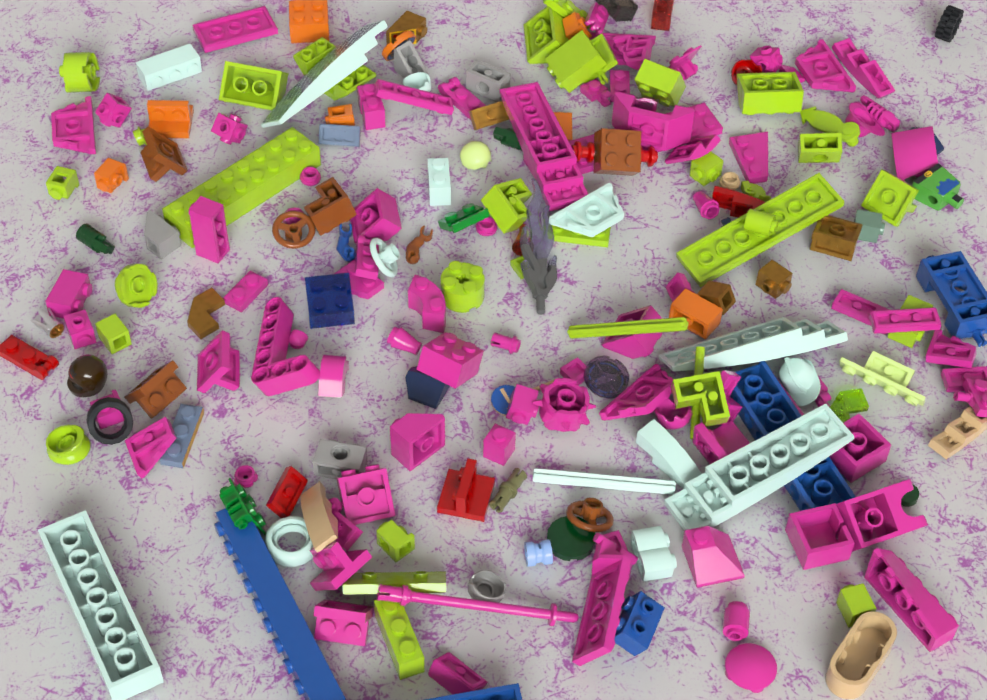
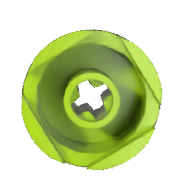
(80, 72)
(462, 286)

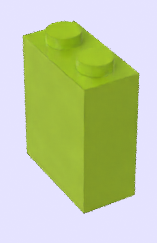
(574, 62)

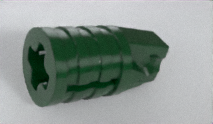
(507, 137)
(94, 239)

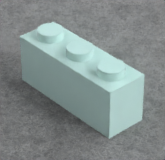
(168, 67)

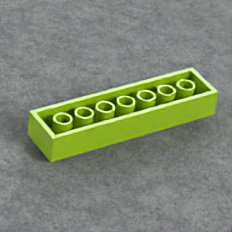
(248, 180)

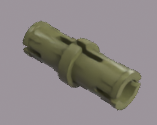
(508, 490)

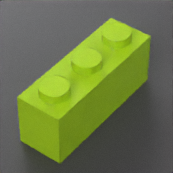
(399, 638)

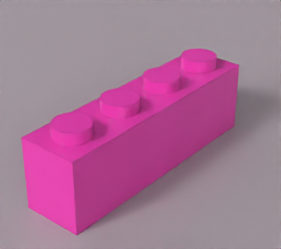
(910, 599)

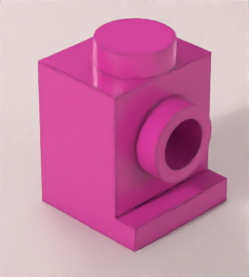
(108, 416)

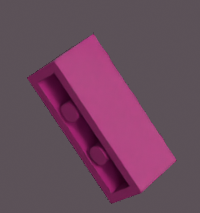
(209, 229)

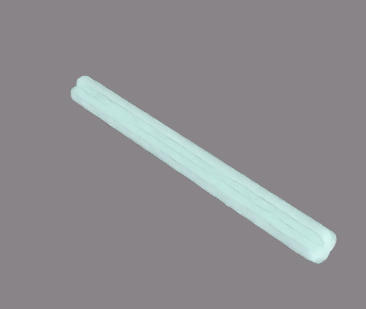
(604, 481)

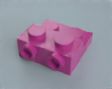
(366, 494)

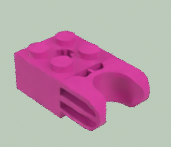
(879, 515)

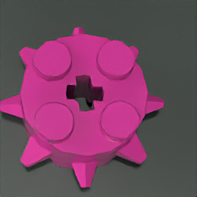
(564, 405)

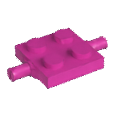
(974, 395)

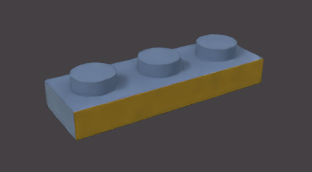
(185, 428)

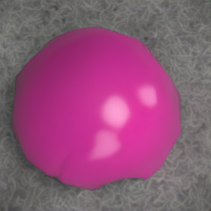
(672, 418)

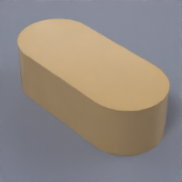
(860, 655)

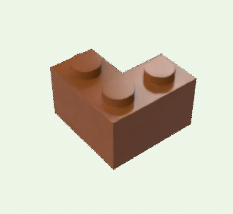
(331, 208)

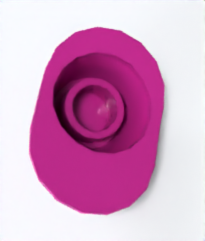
(864, 120)

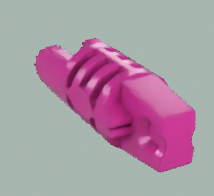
(880, 114)

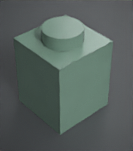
(871, 225)

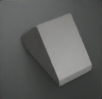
(407, 60)

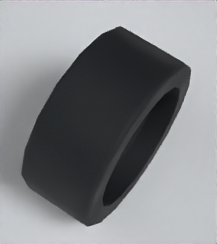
(109, 438)

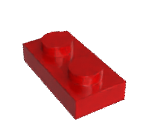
(287, 492)

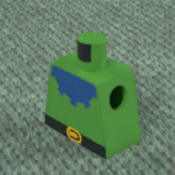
(938, 188)

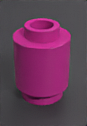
(736, 621)

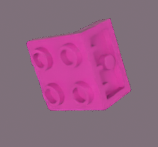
(718, 442)

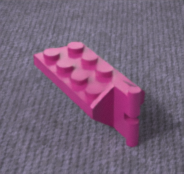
(604, 600)

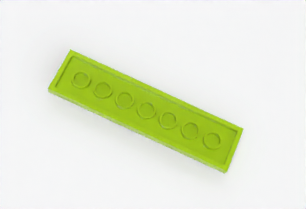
(734, 245)

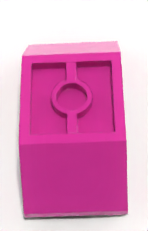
(656, 128)

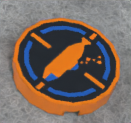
(388, 51)

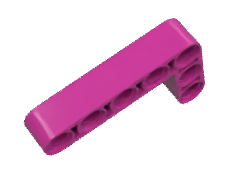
(271, 369)

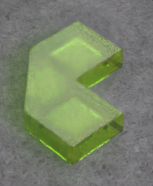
(849, 402)

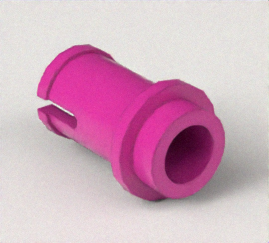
(505, 342)

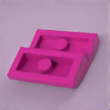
(694, 149)

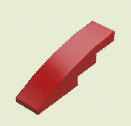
(735, 201)

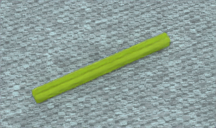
(628, 327)

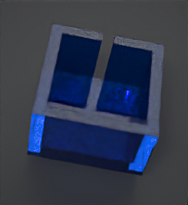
(329, 300)

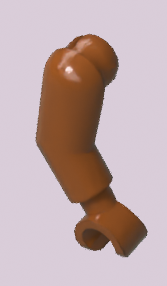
(413, 247)

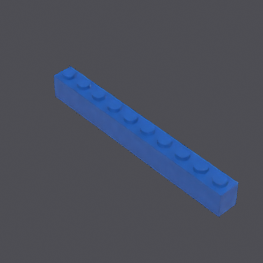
(279, 610)

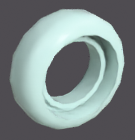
(283, 557)

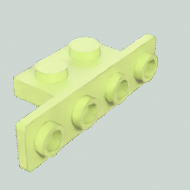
(887, 374)

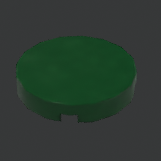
(570, 541)

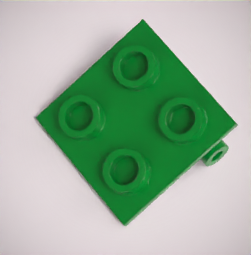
(241, 506)

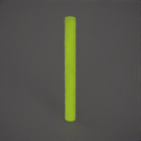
(698, 369)

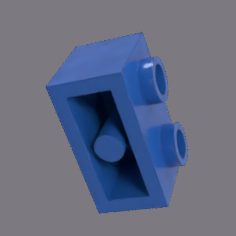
(638, 623)

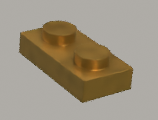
(488, 115)

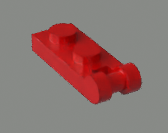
(27, 357)

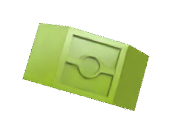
(315, 52)

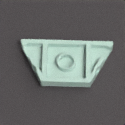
(591, 213)

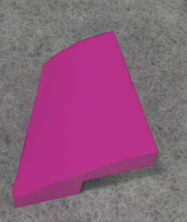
(633, 50)

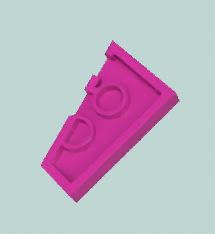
(752, 155)

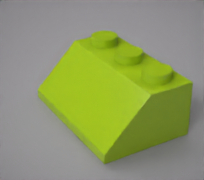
(543, 35)
(252, 85)
(769, 93)

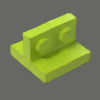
(890, 198)

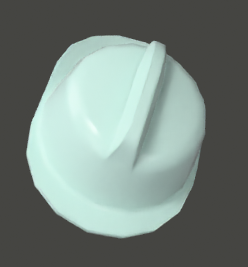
(800, 380)

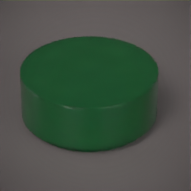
(910, 498)

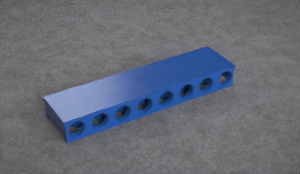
(769, 408)

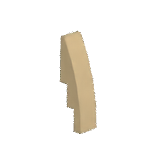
(958, 433)
(318, 517)

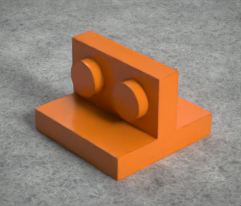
(170, 117)

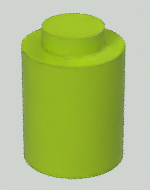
(760, 222)

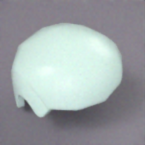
(418, 81)

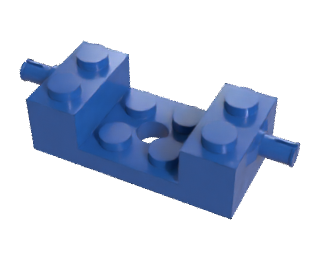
(965, 308)

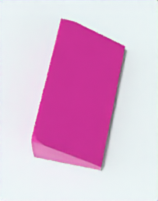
(455, 675)

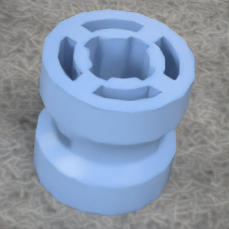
(538, 553)

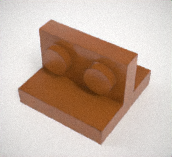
(161, 155)
(157, 390)

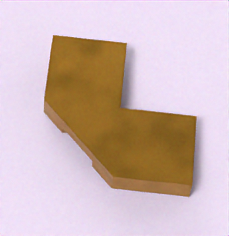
(199, 316)

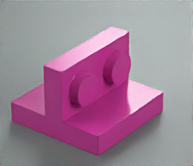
(218, 365)
(337, 565)
(342, 622)

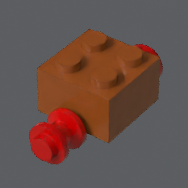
(616, 152)

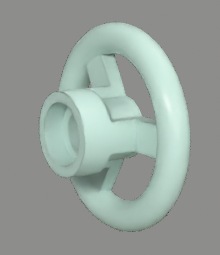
(387, 255)

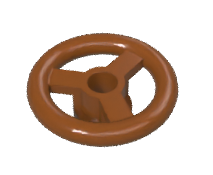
(293, 240)
(591, 510)

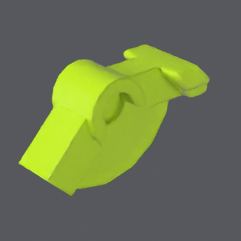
(754, 190)

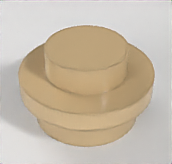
(730, 181)

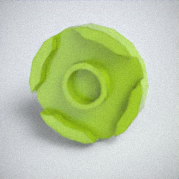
(136, 285)

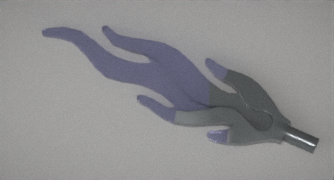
(537, 251)

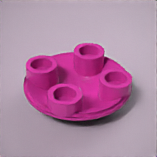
(751, 667)

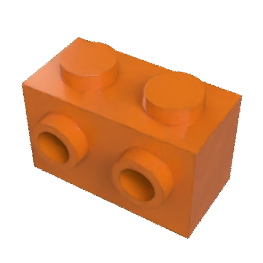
(700, 313)

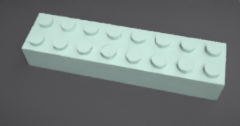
(100, 607)

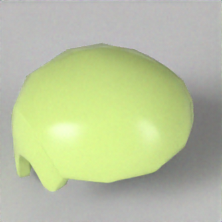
(475, 155)

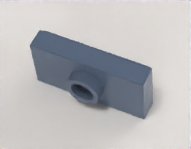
(339, 135)

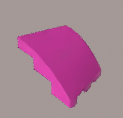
(914, 152)

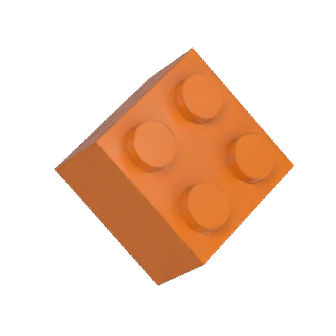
(308, 20)

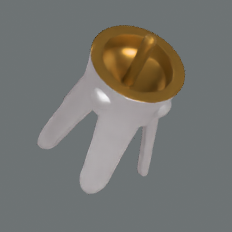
(53, 327)

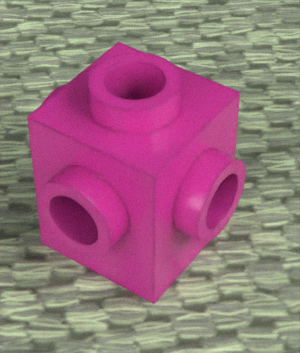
(768, 58)
(113, 110)
(229, 128)

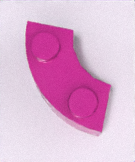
(428, 302)

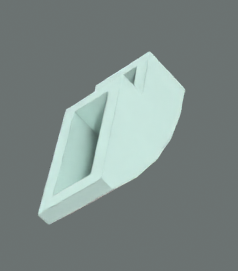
(667, 453)

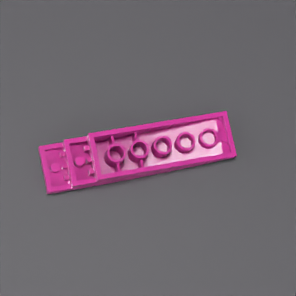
(544, 145)

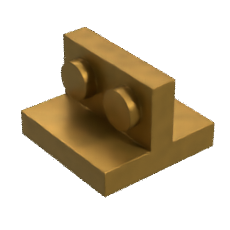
(835, 237)

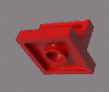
(466, 493)

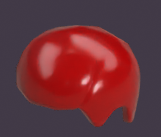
(744, 66)

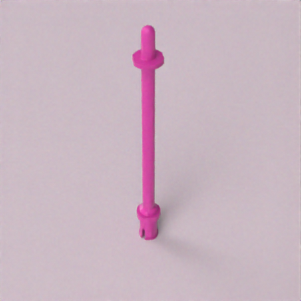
(404, 595)

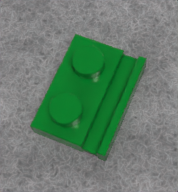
(463, 218)

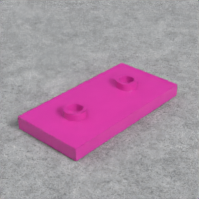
(235, 29)

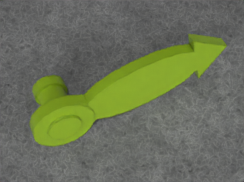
(829, 123)

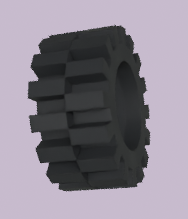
(949, 23)

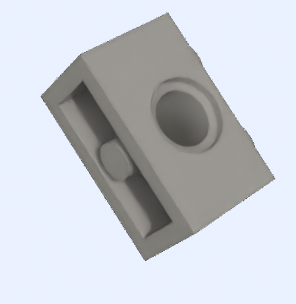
(486, 80)
(327, 456)

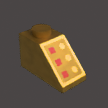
(408, 21)

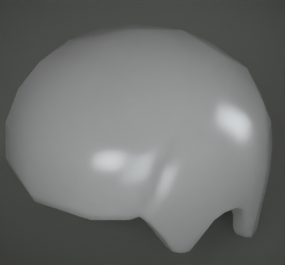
(486, 586)

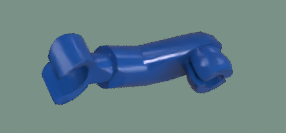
(346, 252)

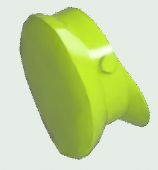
(67, 444)

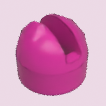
(297, 339)

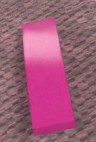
(863, 70)

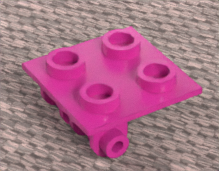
(684, 65)

